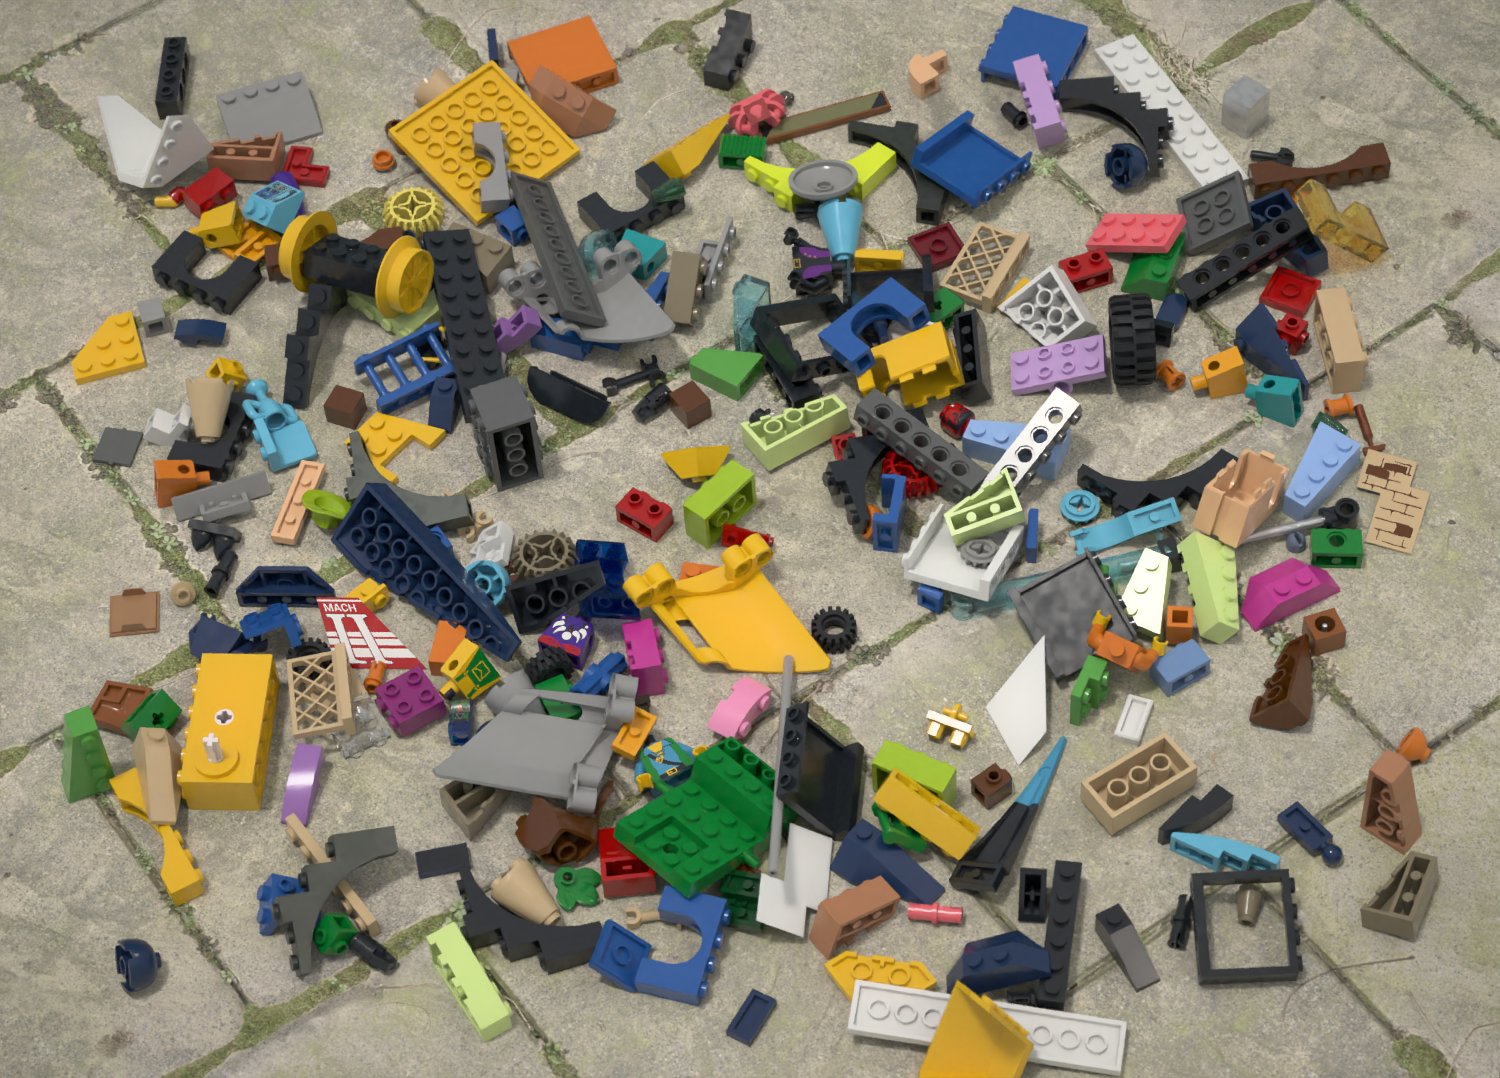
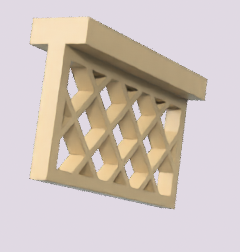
(1004, 269)
(343, 693)

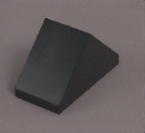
(1032, 894)

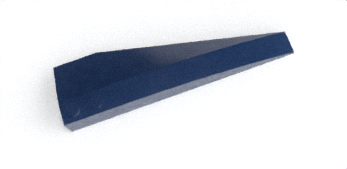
(399, 550)

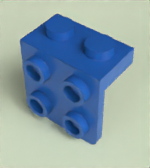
(274, 617)
(275, 886)

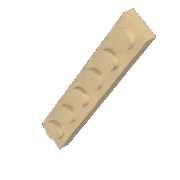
(349, 899)

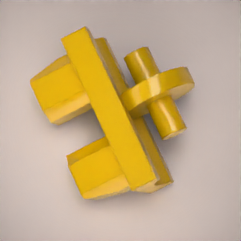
(960, 731)

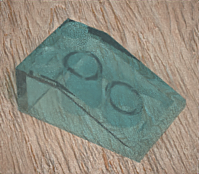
(748, 295)

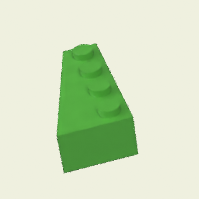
(85, 759)

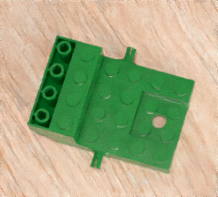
(708, 821)

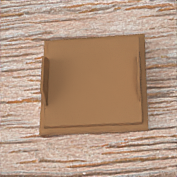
(134, 613)

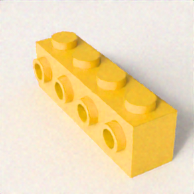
(926, 814)

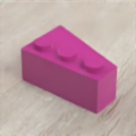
(645, 656)

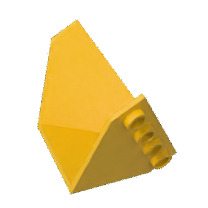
(975, 1040)

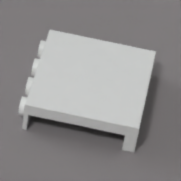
(938, 561)

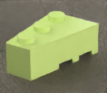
(986, 511)

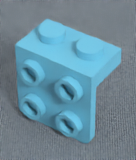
(284, 446)

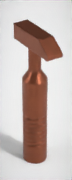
(1366, 430)

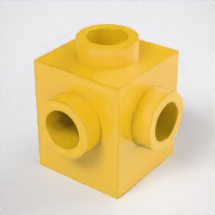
(227, 370)

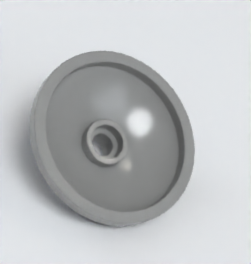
(823, 180)

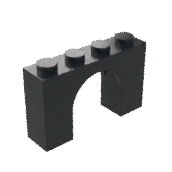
(599, 215)
(222, 292)
(219, 456)

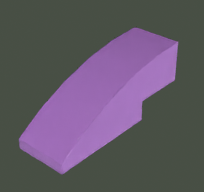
(516, 330)
(303, 782)

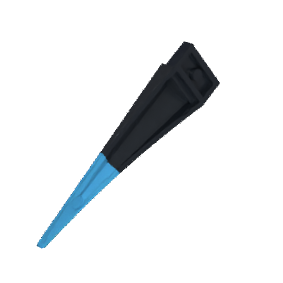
(997, 850)

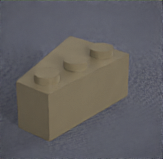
(1403, 898)

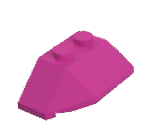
(1285, 591)

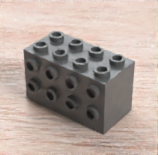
(506, 432)

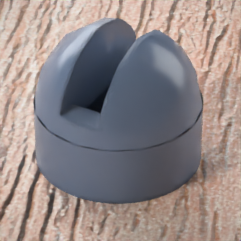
(1292, 544)

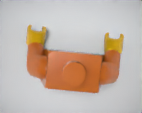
(1121, 651)

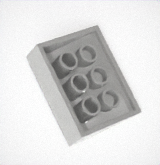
(269, 108)

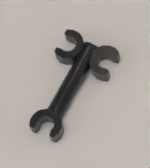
(649, 371)

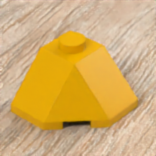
(696, 461)

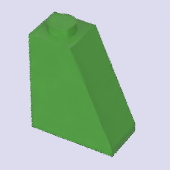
(726, 370)

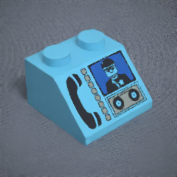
(274, 205)

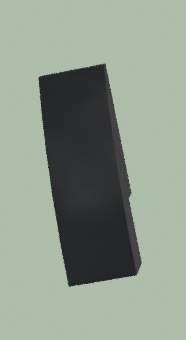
(1197, 814)

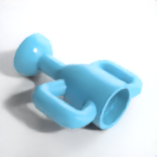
(273, 413)

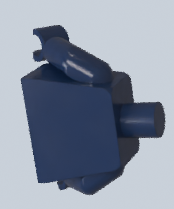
(215, 637)

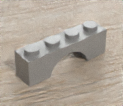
(488, 144)

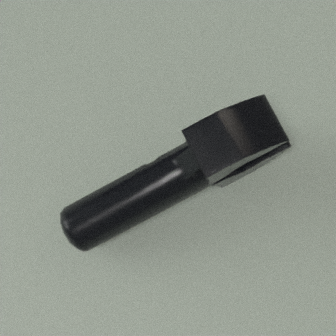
(1278, 157)

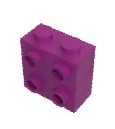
(410, 701)

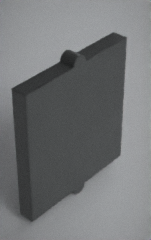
(118, 447)

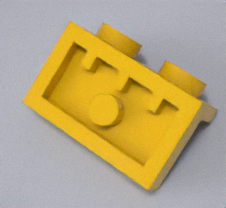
(371, 594)

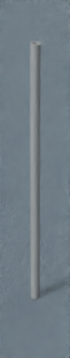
(777, 811)

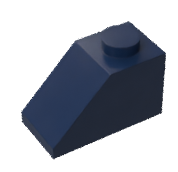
(444, 404)

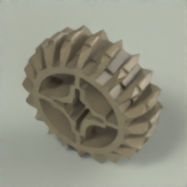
(543, 550)

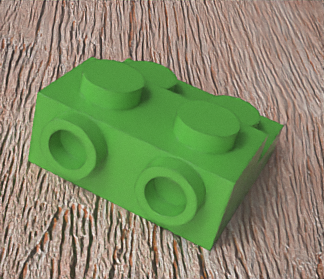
(1089, 688)

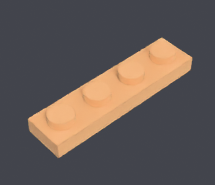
(293, 512)

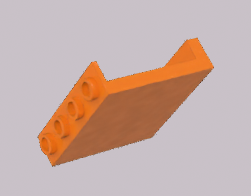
(568, 50)

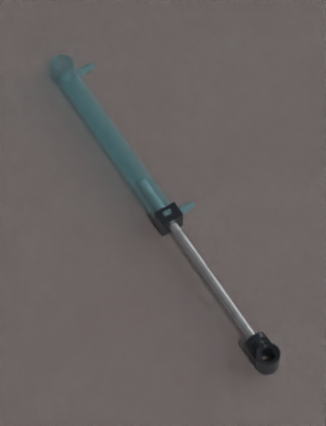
(1122, 566)

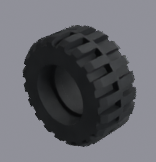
(1132, 339)

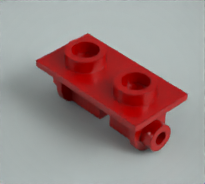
(736, 535)

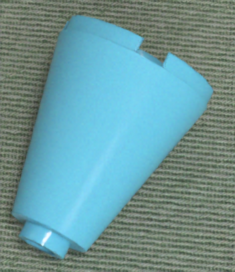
(841, 227)

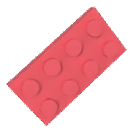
(1137, 233)

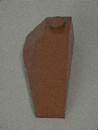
(1288, 691)

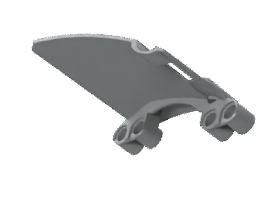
(626, 305)
(544, 751)

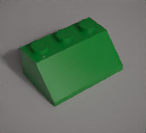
(1154, 271)

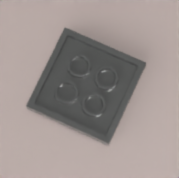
(1215, 213)

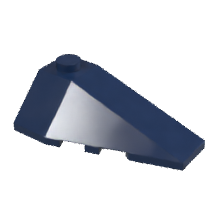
(866, 856)

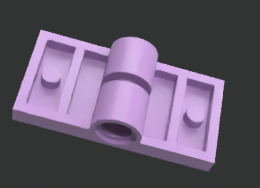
(1058, 365)

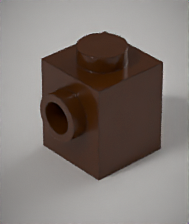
(991, 786)

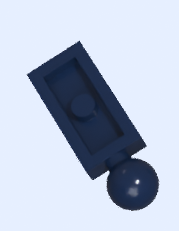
(1310, 833)

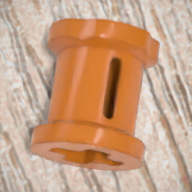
(1170, 375)
(1339, 406)

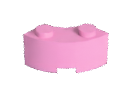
(741, 708)

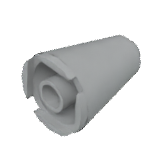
(515, 683)

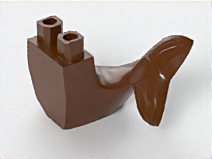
(558, 834)

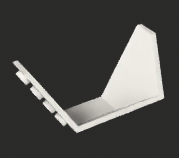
(143, 151)

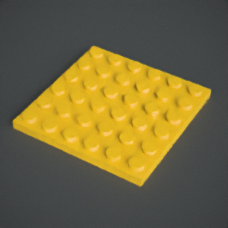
(442, 145)

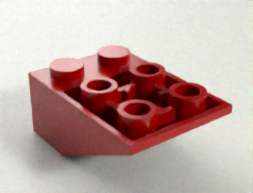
(621, 869)

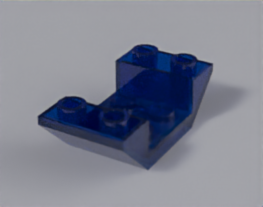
(611, 599)

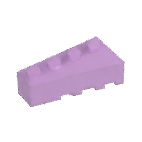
(1039, 101)

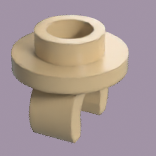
(182, 593)

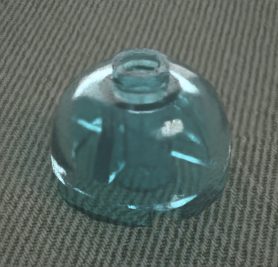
(592, 242)

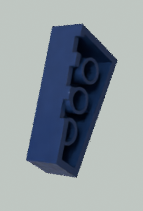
(1308, 258)

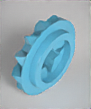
(1071, 501)

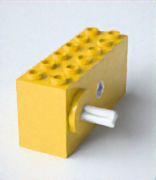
(229, 732)

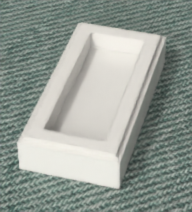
(1133, 720)

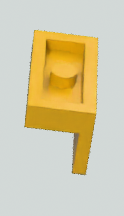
(878, 260)

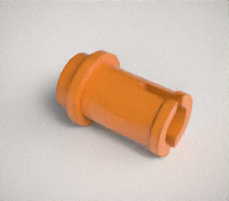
(375, 676)

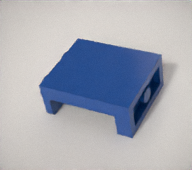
(888, 527)

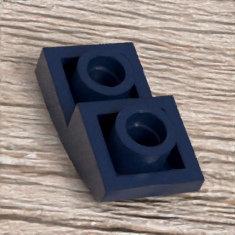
(193, 329)

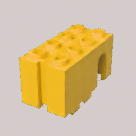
(919, 362)

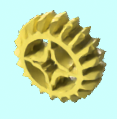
(414, 210)

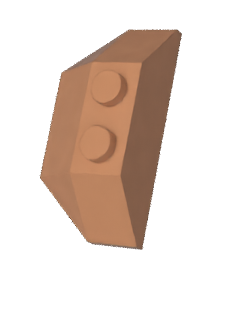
(569, 105)

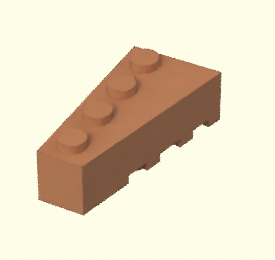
(1391, 803)

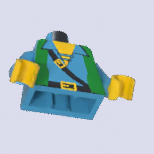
(664, 761)

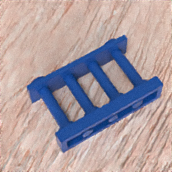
(409, 390)

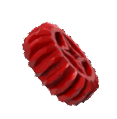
(916, 483)

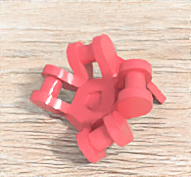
(755, 110)

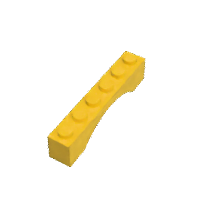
(177, 873)

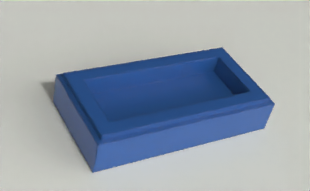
(1032, 534)

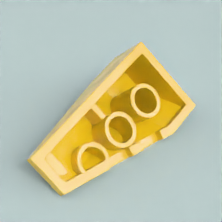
(689, 151)

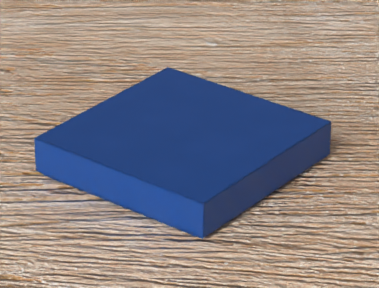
(619, 955)

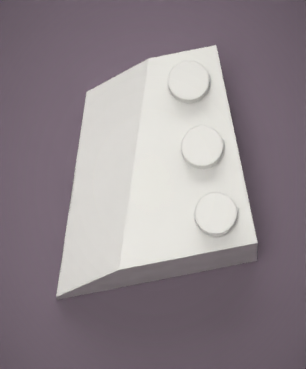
(1050, 308)

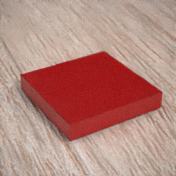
(1290, 291)

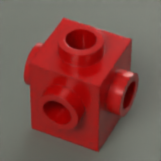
(1294, 331)

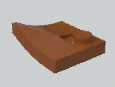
(117, 703)

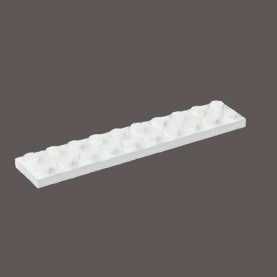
(1191, 140)
(1057, 1036)

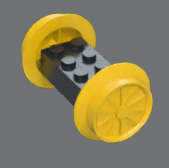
(395, 276)

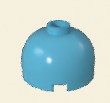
(491, 578)

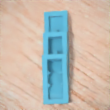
(1219, 851)

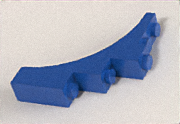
(572, 346)

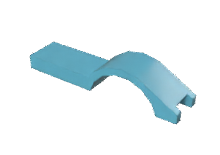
(1126, 526)

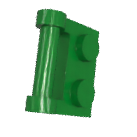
(900, 834)

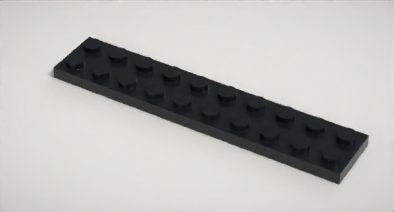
(463, 312)

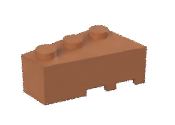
(248, 159)
(851, 913)

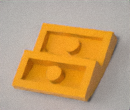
(251, 243)

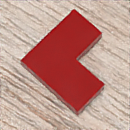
(305, 174)

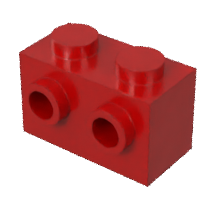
(209, 192)
(1088, 270)
(644, 514)

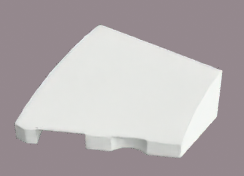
(493, 544)

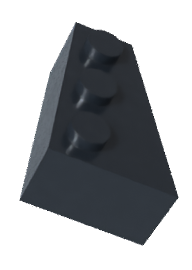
(731, 51)

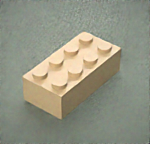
(1339, 340)
(1138, 783)

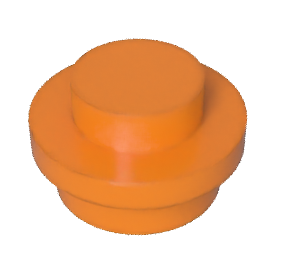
(383, 160)

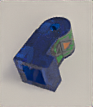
(461, 721)

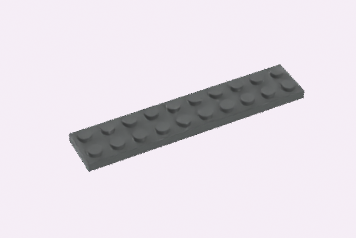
(556, 250)

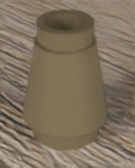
(1248, 903)

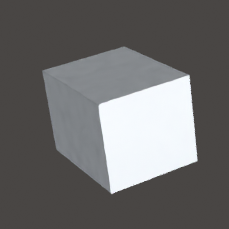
(1245, 107)

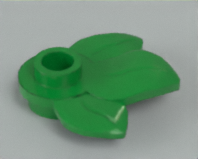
(579, 889)

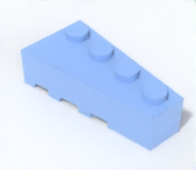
(991, 439)
(1321, 470)

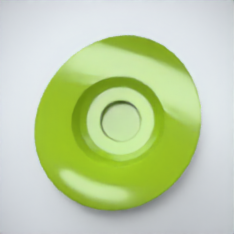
(326, 507)

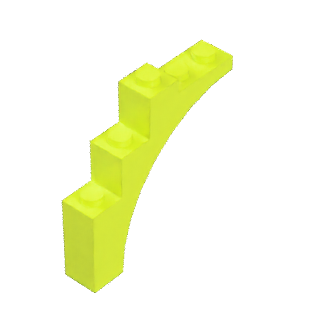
(871, 169)

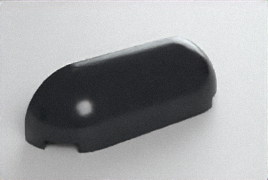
(567, 395)

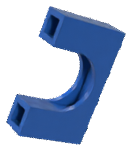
(885, 302)
(686, 980)

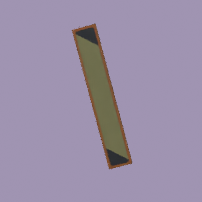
(825, 117)

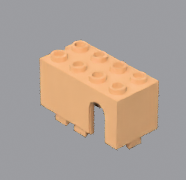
(1241, 501)

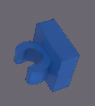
(930, 598)

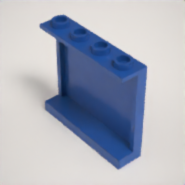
(1034, 33)
(968, 161)

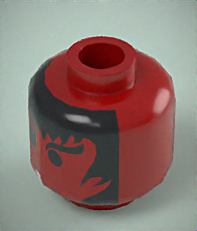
(955, 419)

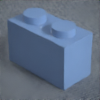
(1180, 667)

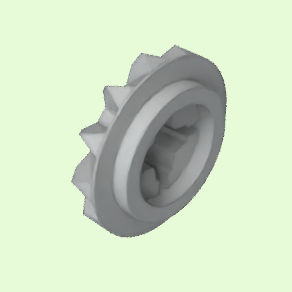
(971, 549)

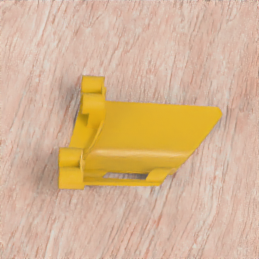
(733, 612)

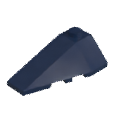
(1265, 350)

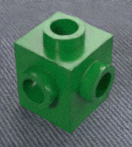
(333, 934)

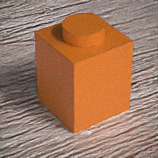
(1179, 624)

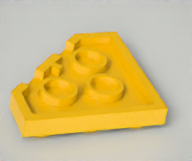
(110, 350)
(880, 969)

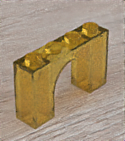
(1350, 230)

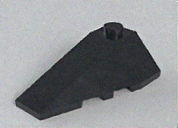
(546, 595)

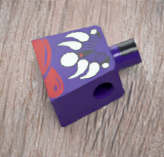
(572, 635)

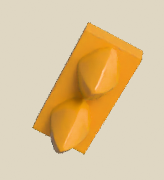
(633, 735)

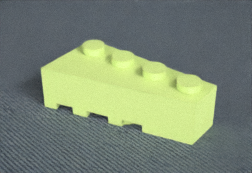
(795, 431)
(1212, 585)
(469, 982)

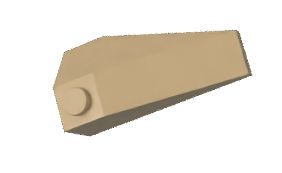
(157, 764)

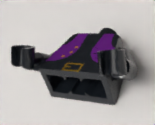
(811, 265)

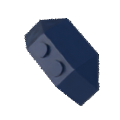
(283, 584)
(999, 963)

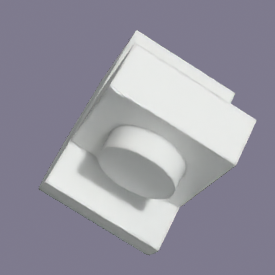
(165, 428)

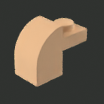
(925, 73)

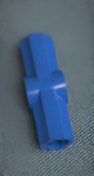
(598, 676)

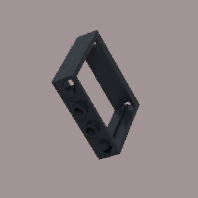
(796, 311)
(1244, 975)

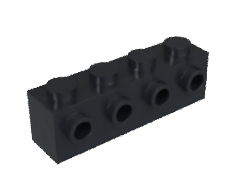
(973, 356)

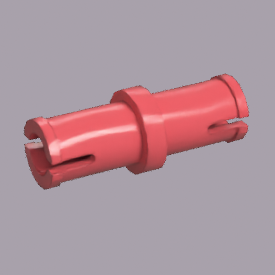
(935, 913)

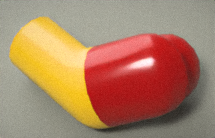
(173, 199)

